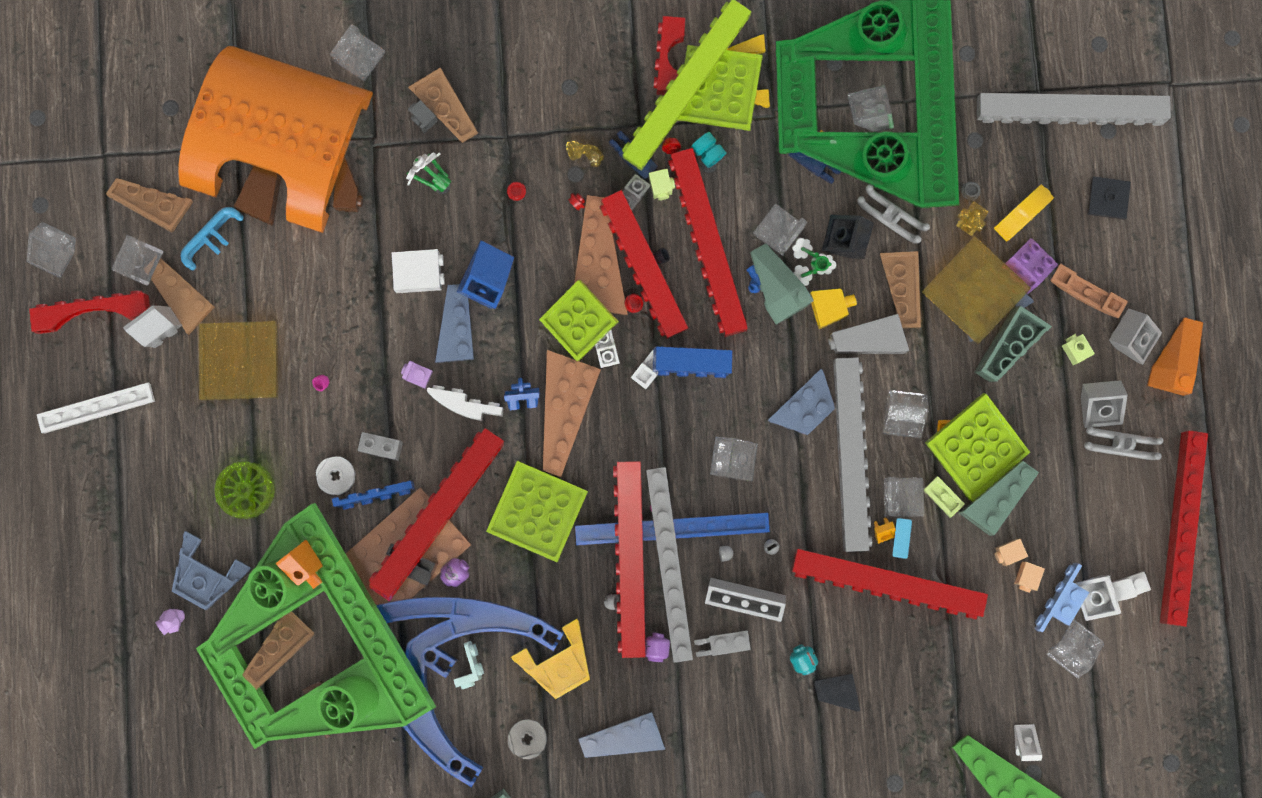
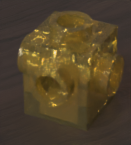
(969, 221)

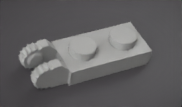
(725, 643)

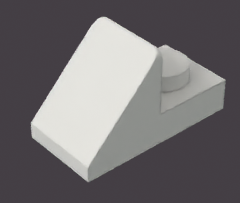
(1131, 586)
(1027, 743)

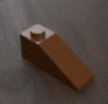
(346, 192)

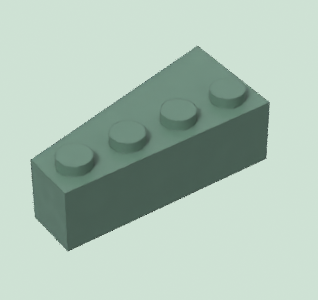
(1012, 341)

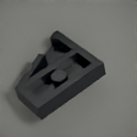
(838, 691)

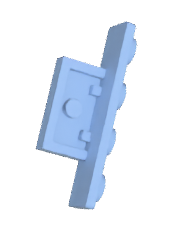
(1065, 601)

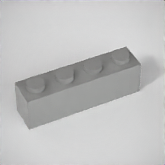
(745, 599)

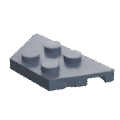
(807, 406)

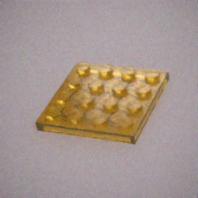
(976, 290)
(238, 360)

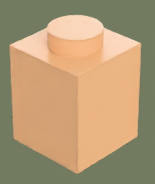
(1010, 552)
(1029, 577)

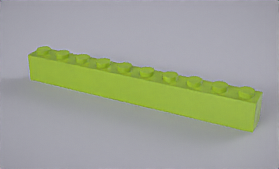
(686, 84)

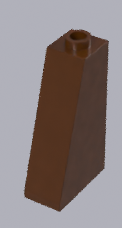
(260, 195)

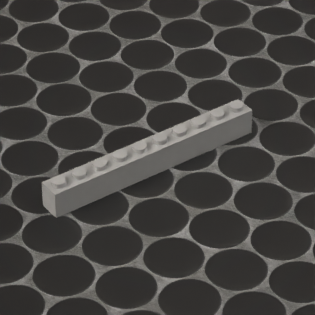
(1073, 108)
(851, 454)

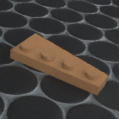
(442, 100)
(150, 203)
(903, 281)
(183, 299)
(282, 643)

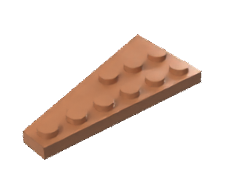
(598, 259)
(566, 400)

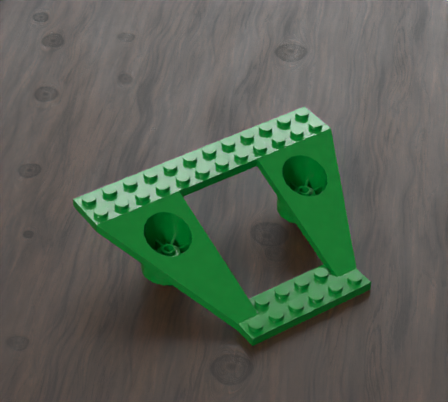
(930, 158)

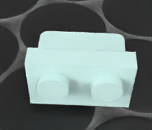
(476, 668)

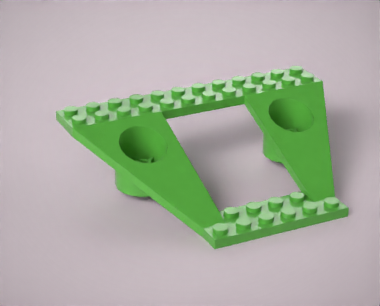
(377, 689)

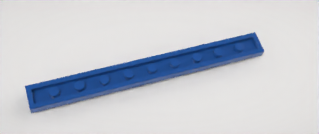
(683, 528)

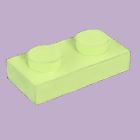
(943, 496)

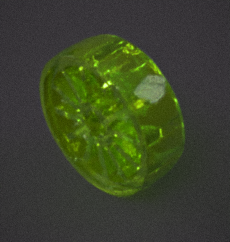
(249, 495)

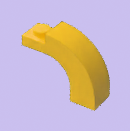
(1024, 212)

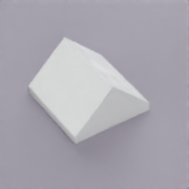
(1101, 598)

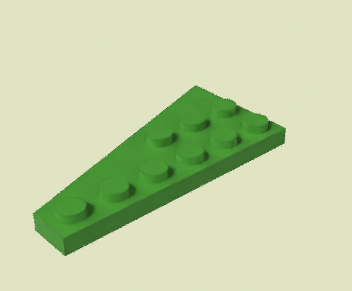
(998, 775)

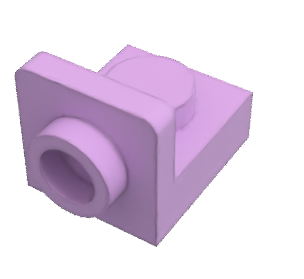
(416, 374)

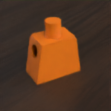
(301, 565)

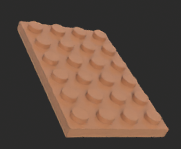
(372, 549)

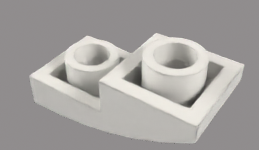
(607, 351)

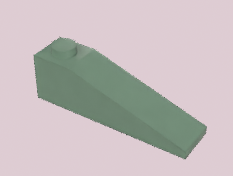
(781, 288)

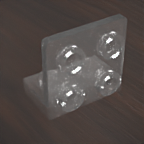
(357, 53)
(779, 229)
(904, 497)
(1076, 649)

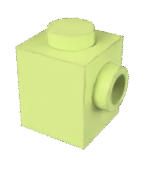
(661, 184)
(1077, 348)

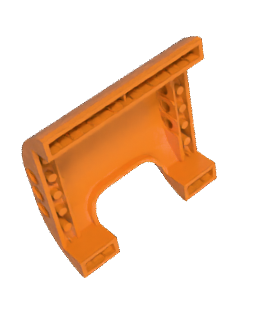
(273, 120)

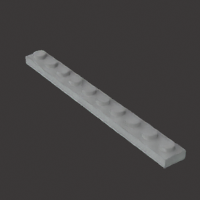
(669, 564)

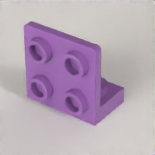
(1031, 264)

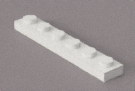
(95, 408)

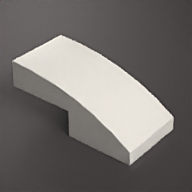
(644, 374)

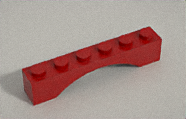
(52, 318)

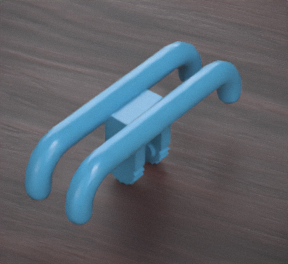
(206, 233)

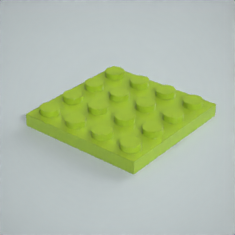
(727, 93)
(977, 447)
(537, 511)

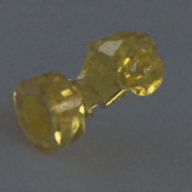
(576, 150)

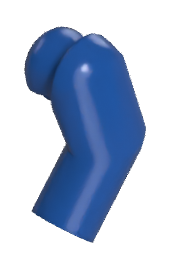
(754, 286)

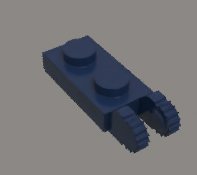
(814, 166)
(649, 167)

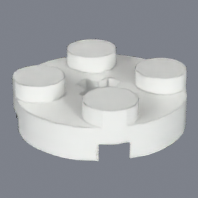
(346, 474)

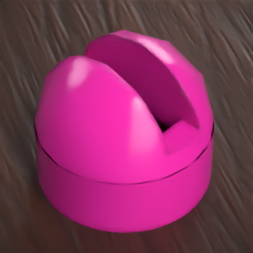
(320, 382)

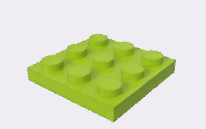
(578, 320)

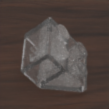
(905, 414)

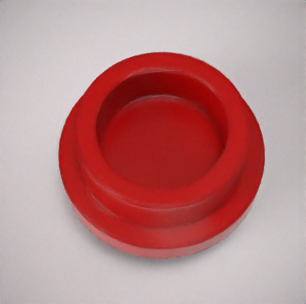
(671, 146)
(516, 191)
(577, 201)
(633, 303)

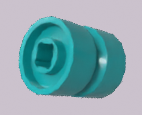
(708, 149)

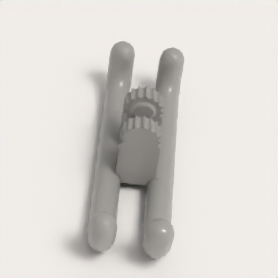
(892, 215)
(1123, 444)

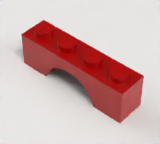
(671, 33)

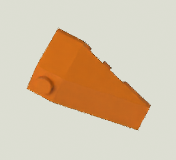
(1178, 361)

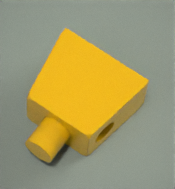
(831, 306)

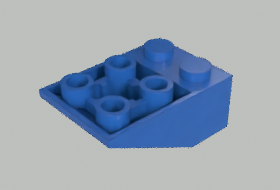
(486, 275)

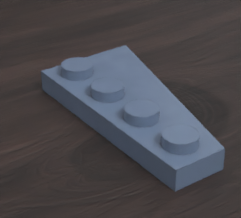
(455, 333)
(626, 737)

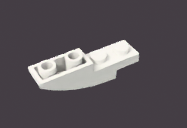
(456, 402)

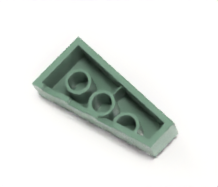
(998, 501)

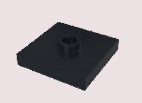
(1109, 198)

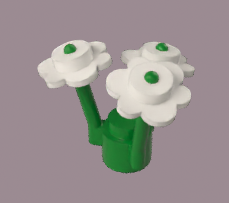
(439, 180)
(820, 262)

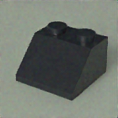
(847, 236)

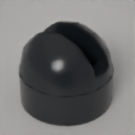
(661, 256)

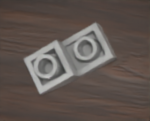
(635, 190)

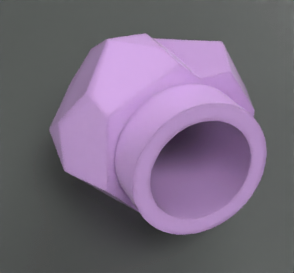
(170, 621)

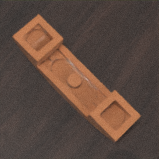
(1088, 293)

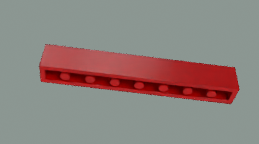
(643, 264)

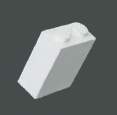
(417, 271)

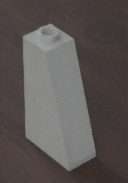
(874, 337)

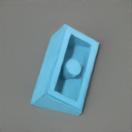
(902, 538)

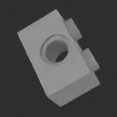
(380, 446)

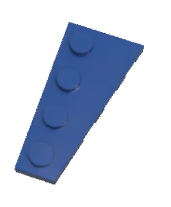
(367, 498)

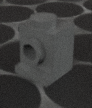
(422, 115)

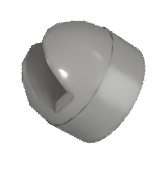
(768, 543)
(725, 553)
(611, 601)

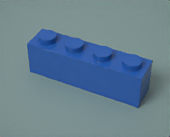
(692, 361)

